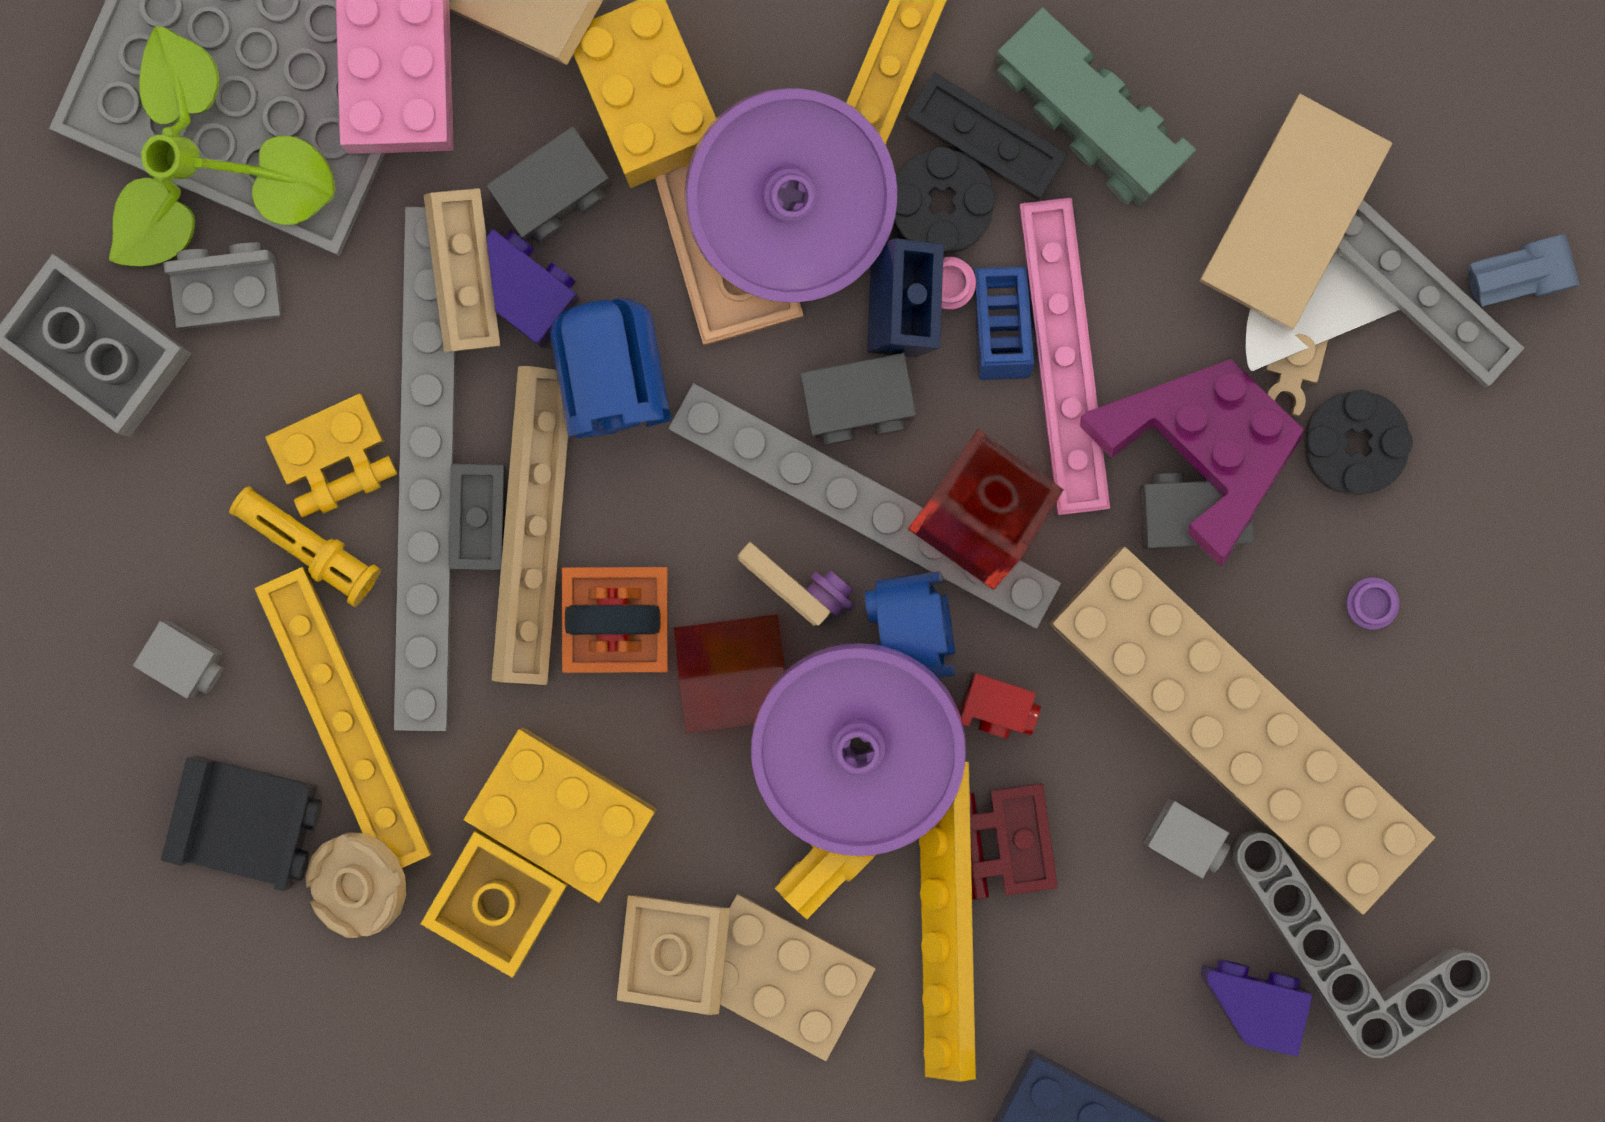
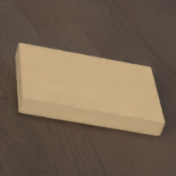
(541, 25)

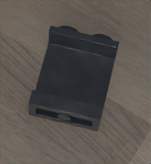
(242, 822)

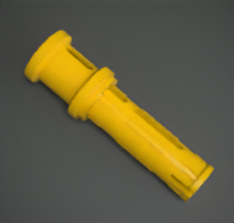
(325, 558)

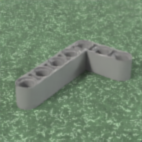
(1339, 959)

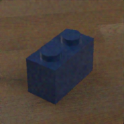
(906, 298)

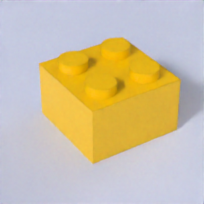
(494, 903)

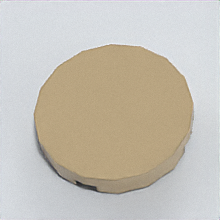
(356, 885)

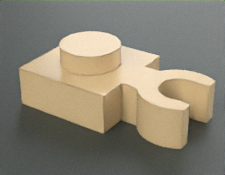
(1297, 368)

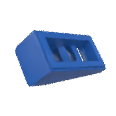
(1003, 365)

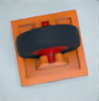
(614, 619)

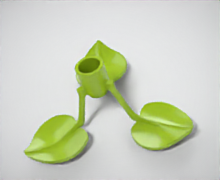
(147, 218)

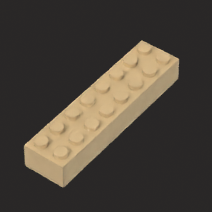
(1241, 730)

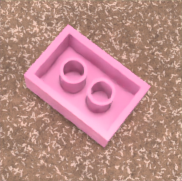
(394, 76)

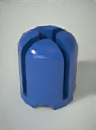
(608, 368)

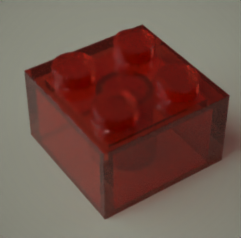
(986, 509)

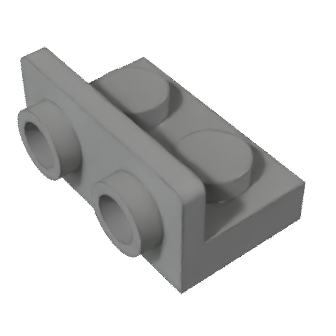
(224, 287)

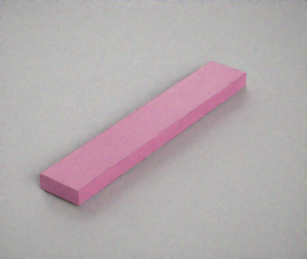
(1063, 353)

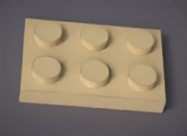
(789, 978)

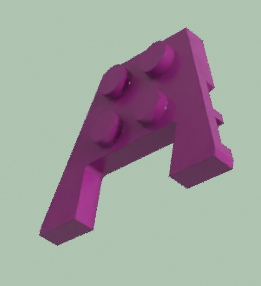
(1222, 429)

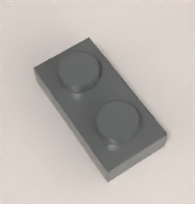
(476, 516)

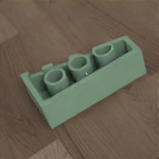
(1091, 109)

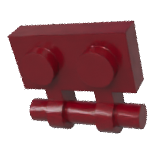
(1022, 842)

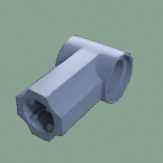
(1535, 269)

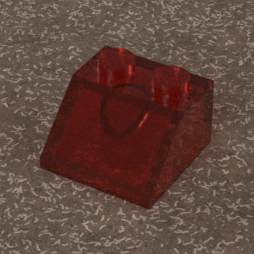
(727, 670)

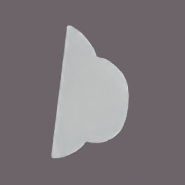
(1338, 305)

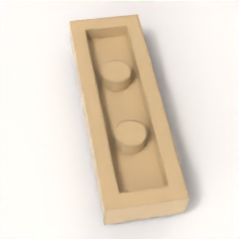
(461, 270)

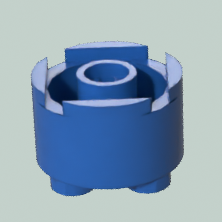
(914, 619)

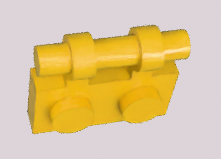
(325, 440)

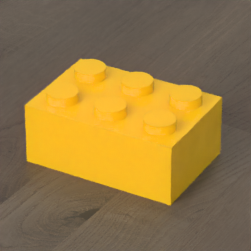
(644, 88)
(560, 814)

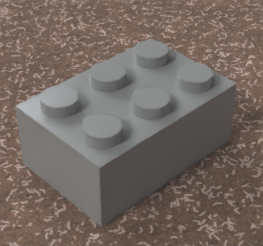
(91, 346)

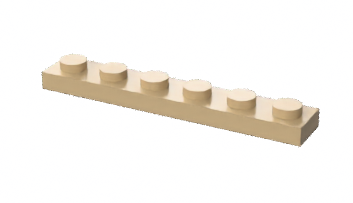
(531, 530)

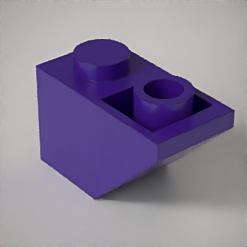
(524, 290)
(1261, 1011)

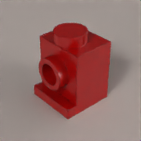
(999, 707)

